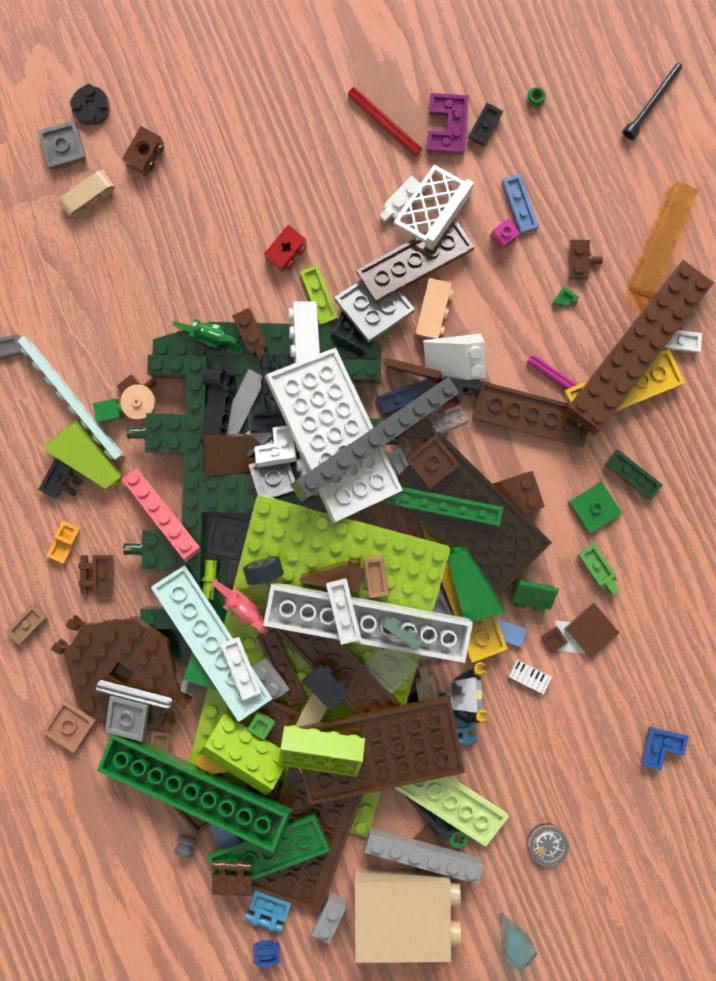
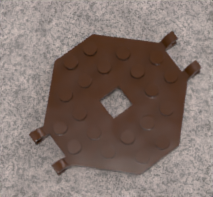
(132, 644)

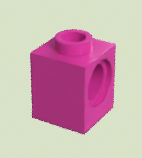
(505, 234)

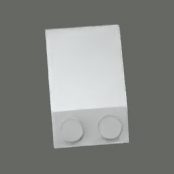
(457, 356)

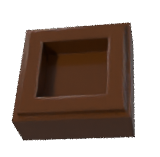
(554, 639)

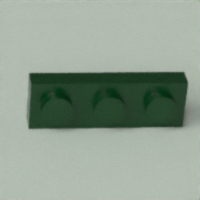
(633, 474)

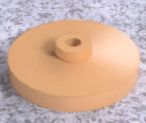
(137, 401)

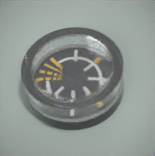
(548, 845)

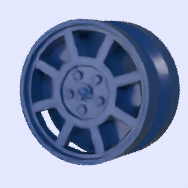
(266, 953)

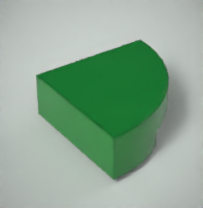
(565, 298)

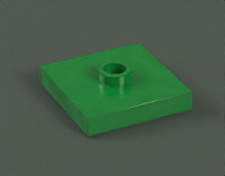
(595, 507)

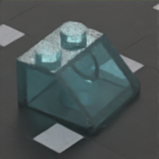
(516, 944)

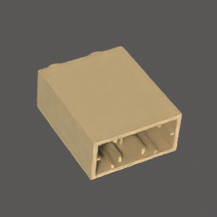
(405, 916)

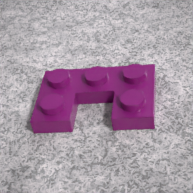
(456, 109)

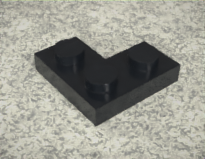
(265, 421)

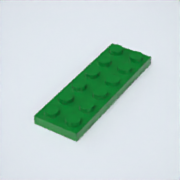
(300, 842)

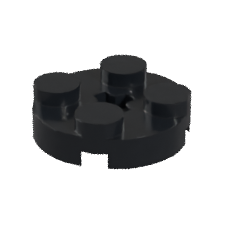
(90, 94)

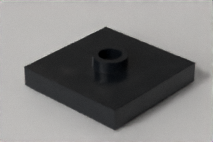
(227, 537)

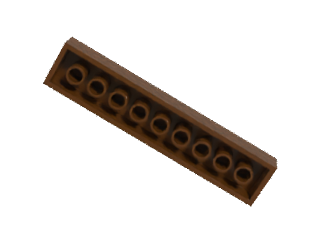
(638, 347)

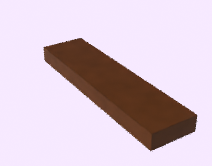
(279, 658)

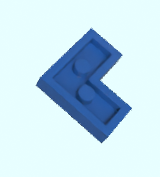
(660, 741)

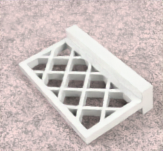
(445, 217)

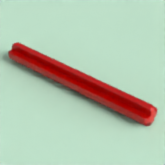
(384, 121)

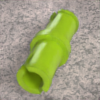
(209, 576)

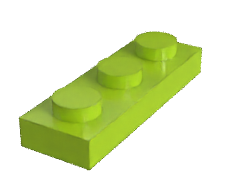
(318, 293)

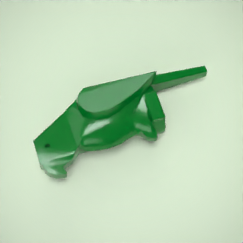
(208, 334)

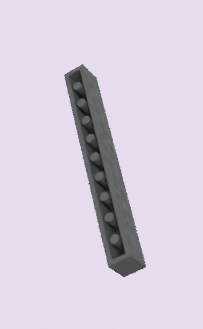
(373, 439)

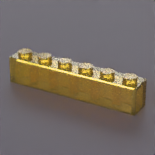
(663, 239)

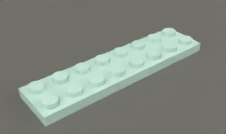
(204, 635)

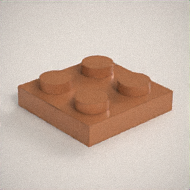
(69, 725)

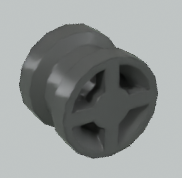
(185, 846)

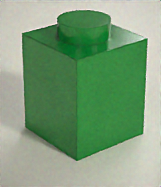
(108, 410)

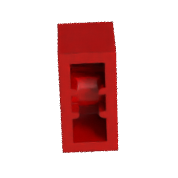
(288, 238)

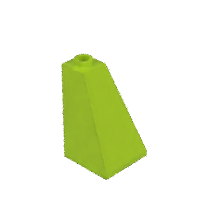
(82, 453)

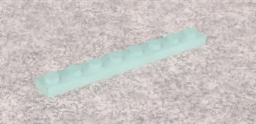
(65, 392)

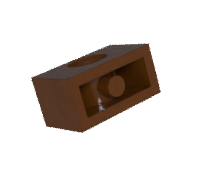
(143, 140)

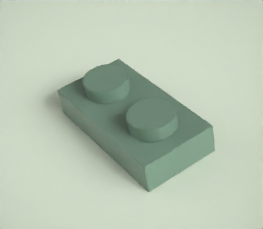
(395, 627)

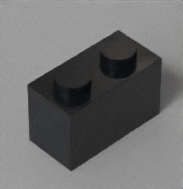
(325, 687)

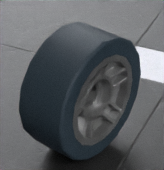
(263, 570)

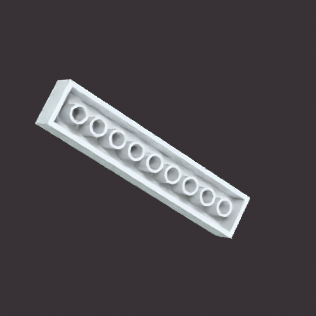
(311, 613)

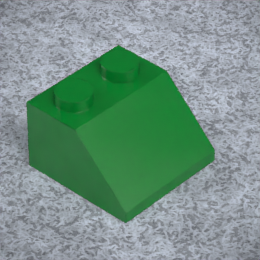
(533, 594)

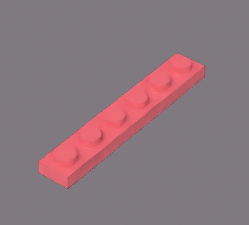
(161, 515)

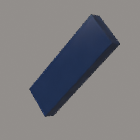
(401, 397)

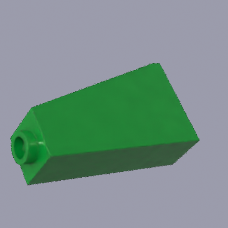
(472, 588)

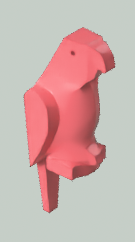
(242, 607)

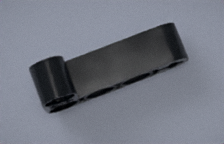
(219, 401)

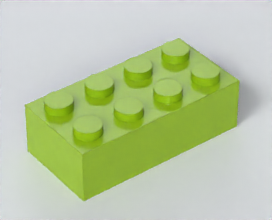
(243, 754)

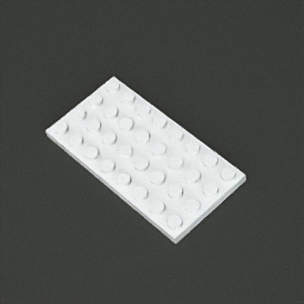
(324, 419)

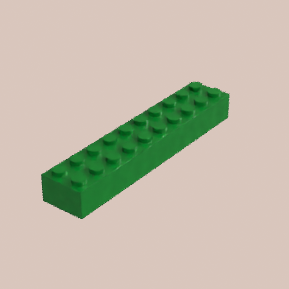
(196, 791)

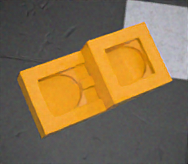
(64, 542)

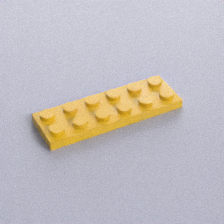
(659, 378)

